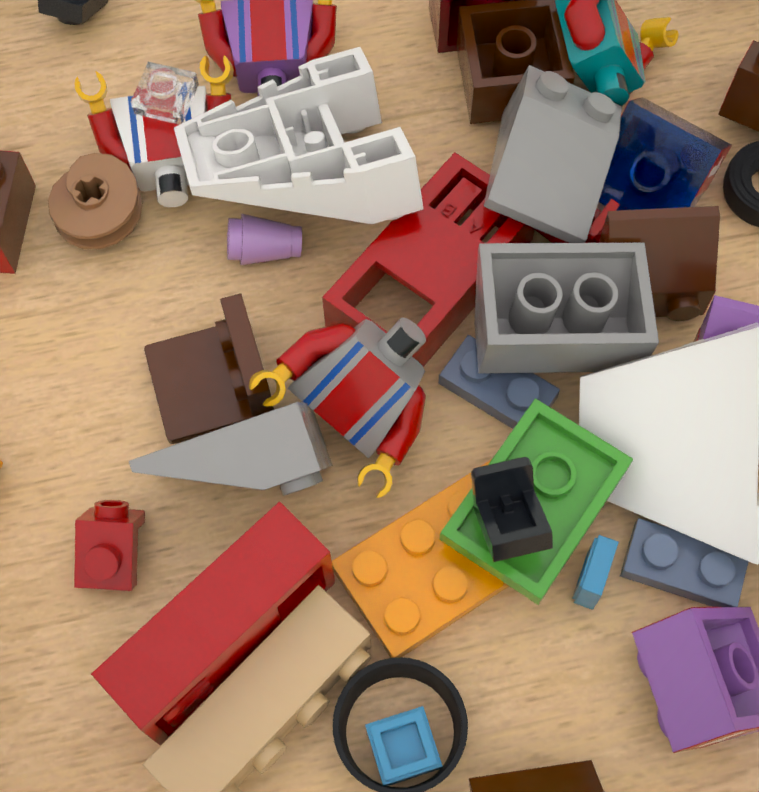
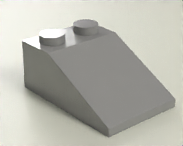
(553, 155)
(255, 453)

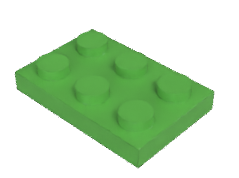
(572, 482)

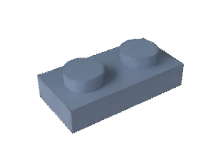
(498, 394)
(683, 565)

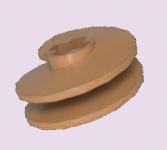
(95, 202)

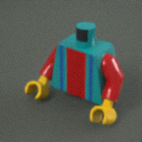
(607, 47)

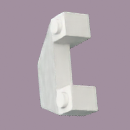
(290, 150)
(691, 437)

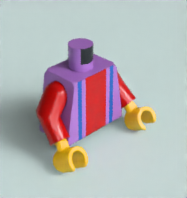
(267, 37)

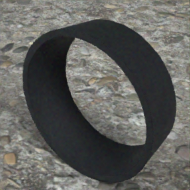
(410, 669)

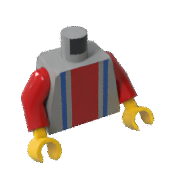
(360, 386)

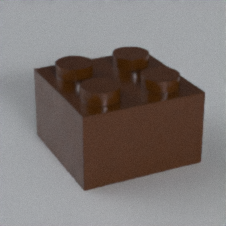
(497, 47)

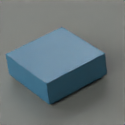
(595, 572)
(403, 746)

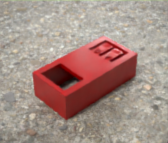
(430, 254)
(215, 623)

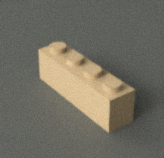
(264, 700)

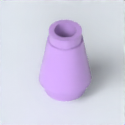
(262, 240)

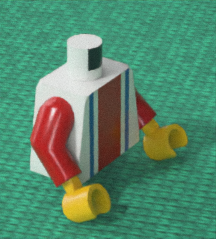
(149, 143)

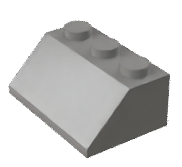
(562, 307)

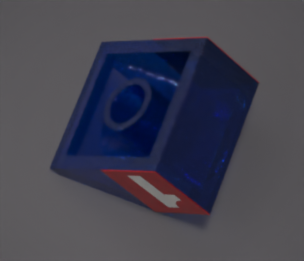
(660, 160)

